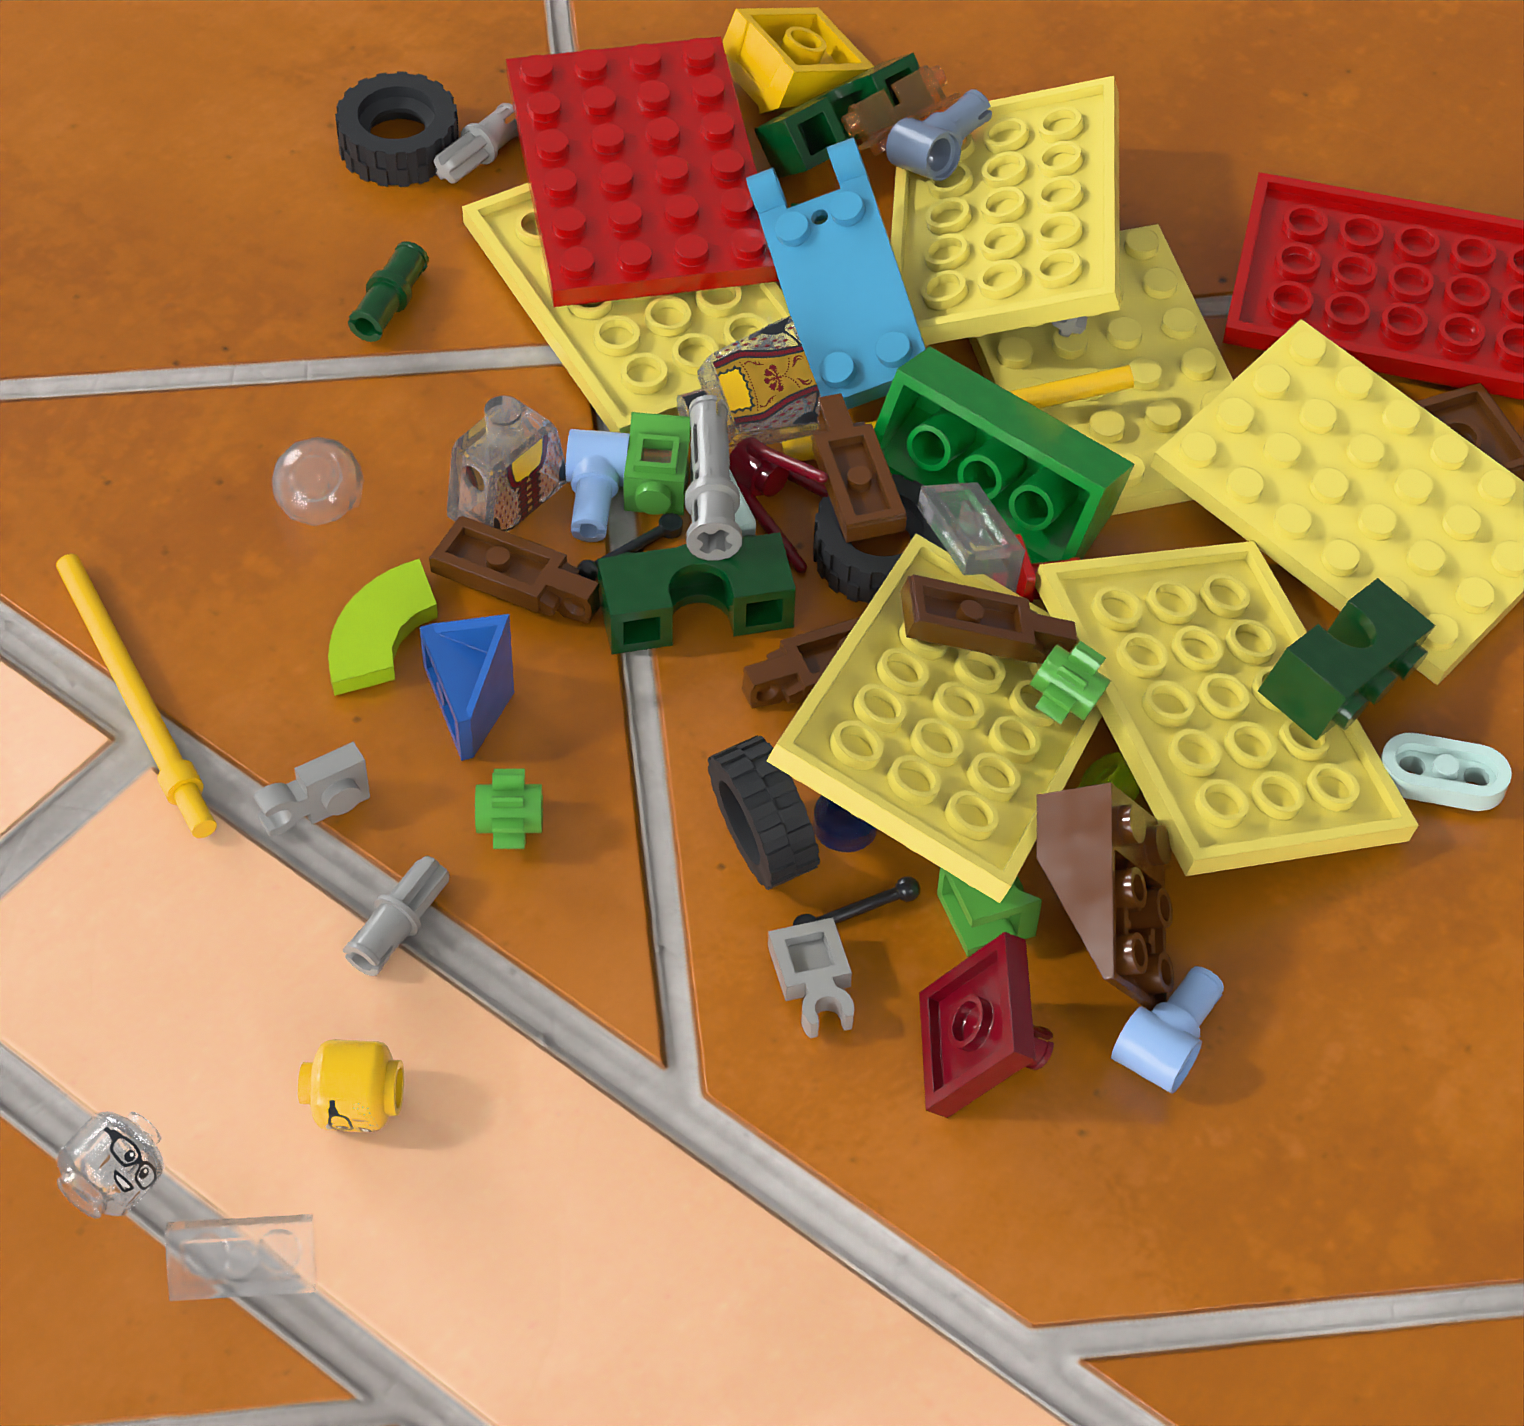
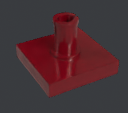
(979, 1026)

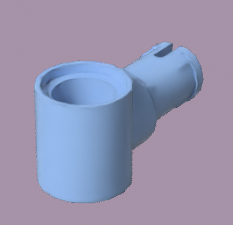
(595, 471)
(1166, 1040)

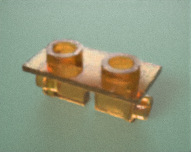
(919, 98)

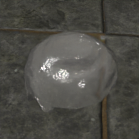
(317, 481)

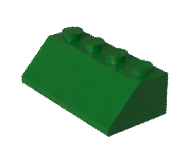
(1036, 471)

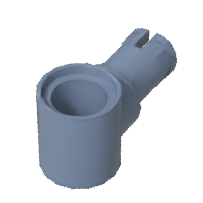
(935, 144)

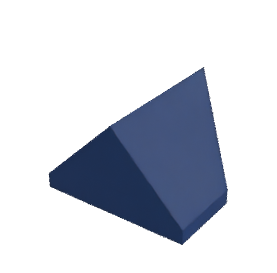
(469, 675)

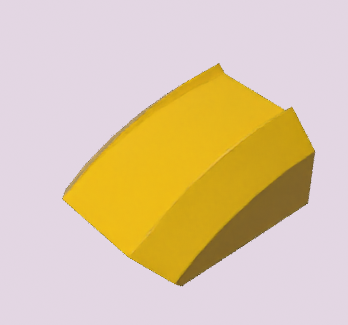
(788, 55)

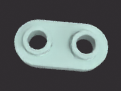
(1444, 768)

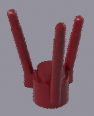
(764, 472)

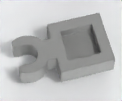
(321, 789)
(813, 966)

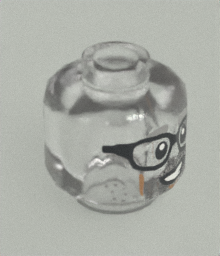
(110, 1163)

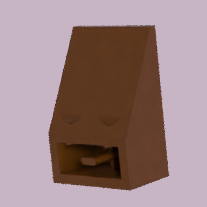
(1110, 877)

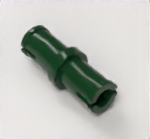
(388, 291)

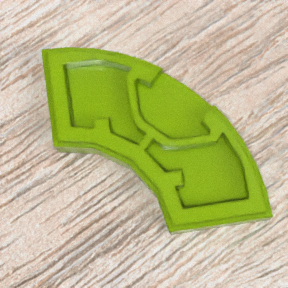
(376, 624)

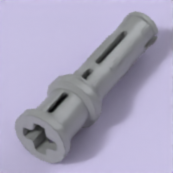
(712, 495)

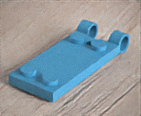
(840, 280)

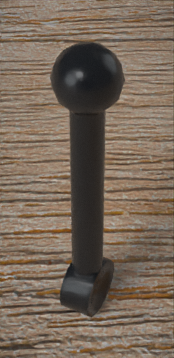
(669, 527)
(905, 889)

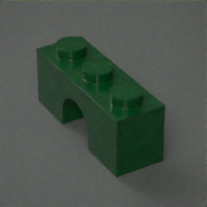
(801, 135)
(648, 587)
(1337, 672)

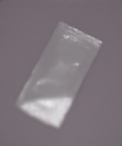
(241, 1257)

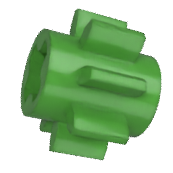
(1070, 682)
(508, 808)

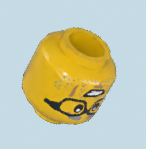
(352, 1085)

